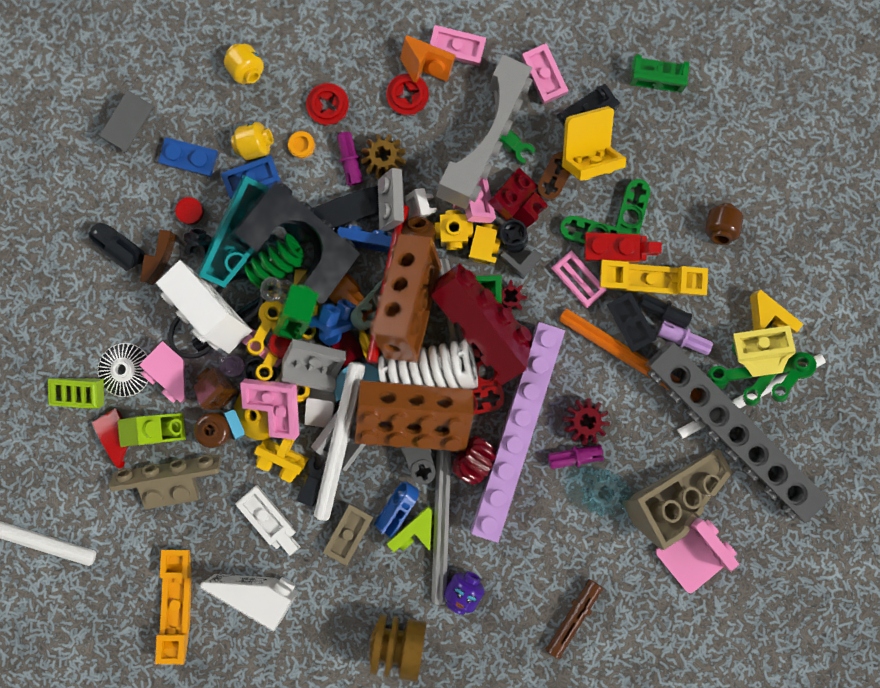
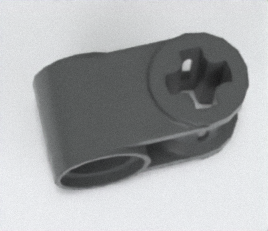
(416, 457)

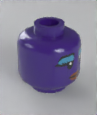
(464, 592)

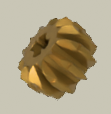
(374, 150)

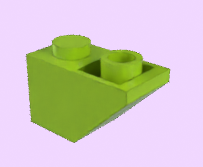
(151, 429)

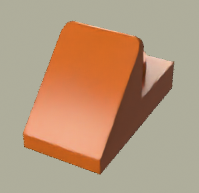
(426, 58)

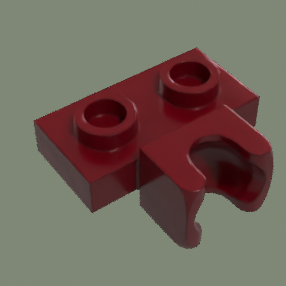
(516, 199)

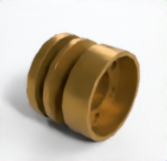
(397, 647)

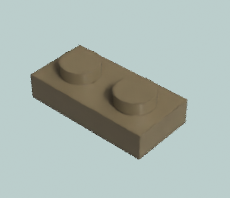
(348, 534)

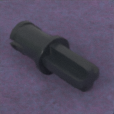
(664, 310)

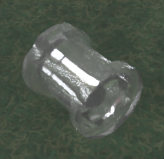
(277, 293)

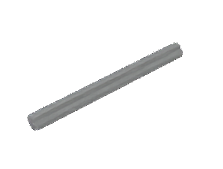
(441, 526)

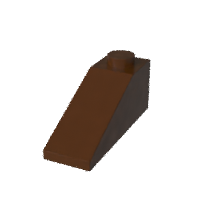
(214, 389)

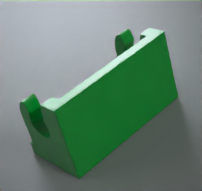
(659, 74)

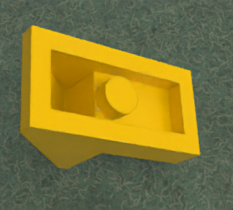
(766, 309)

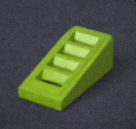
(96, 392)

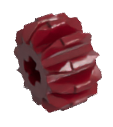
(587, 411)
(474, 462)

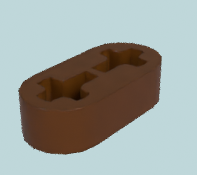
(548, 174)

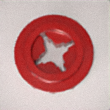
(396, 89)
(326, 92)

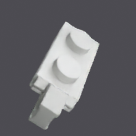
(268, 520)

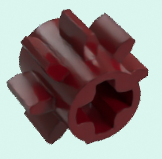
(509, 289)

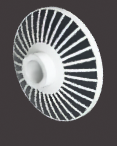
(131, 381)

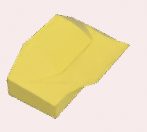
(764, 350)

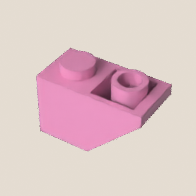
(168, 370)

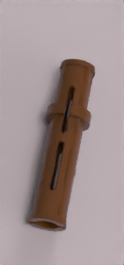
(575, 617)

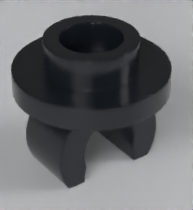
(197, 238)

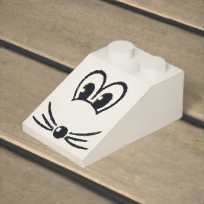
(257, 597)

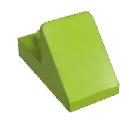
(419, 526)

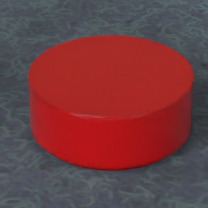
(189, 211)
(278, 346)

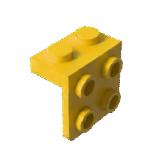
(588, 144)

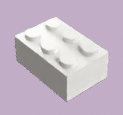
(203, 308)

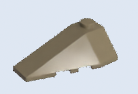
(672, 503)

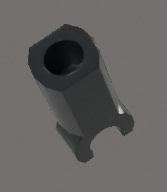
(311, 484)

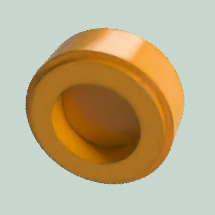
(301, 144)

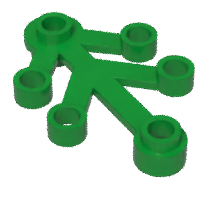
(792, 368)

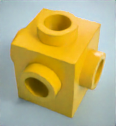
(451, 239)

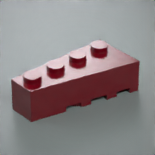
(484, 322)

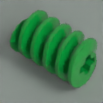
(277, 263)

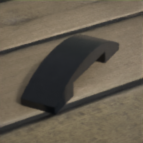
(341, 211)

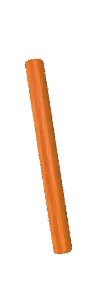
(613, 346)

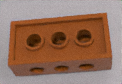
(406, 298)
(414, 416)

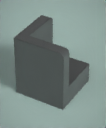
(522, 261)

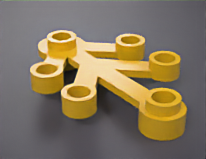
(267, 324)

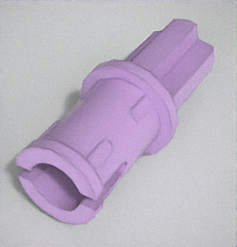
(684, 338)

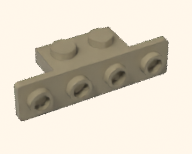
(166, 482)

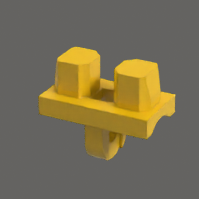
(282, 455)

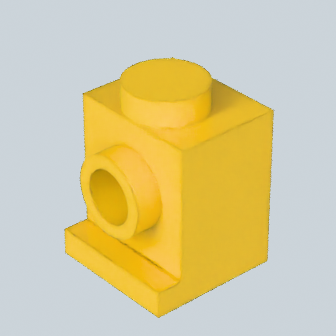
(485, 244)

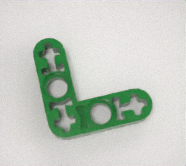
(621, 226)

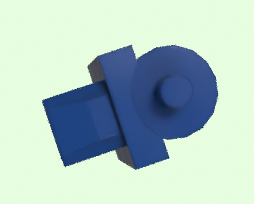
(333, 321)

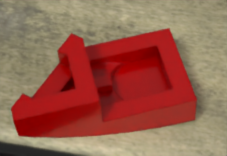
(108, 433)

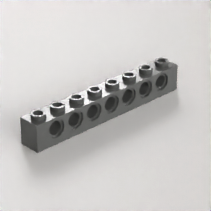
(808, 496)

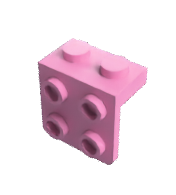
(698, 556)

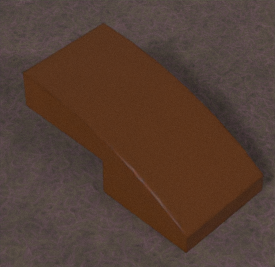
(155, 265)

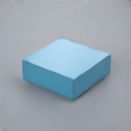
(235, 425)

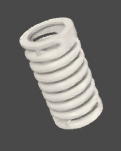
(434, 362)

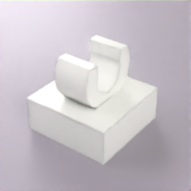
(418, 203)

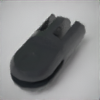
(116, 246)

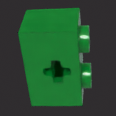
(296, 312)

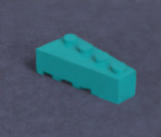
(224, 255)

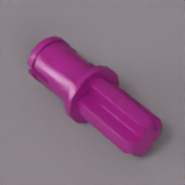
(349, 159)
(576, 456)

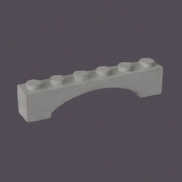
(461, 179)

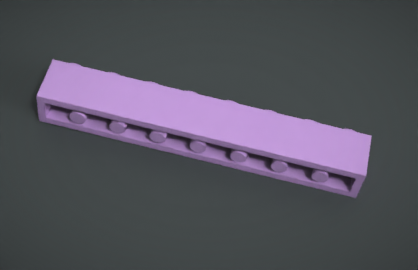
(517, 433)

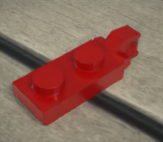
(619, 247)

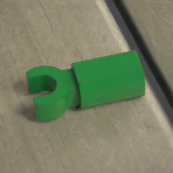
(513, 144)

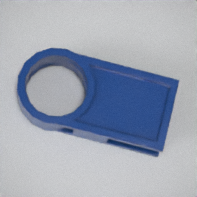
(397, 509)

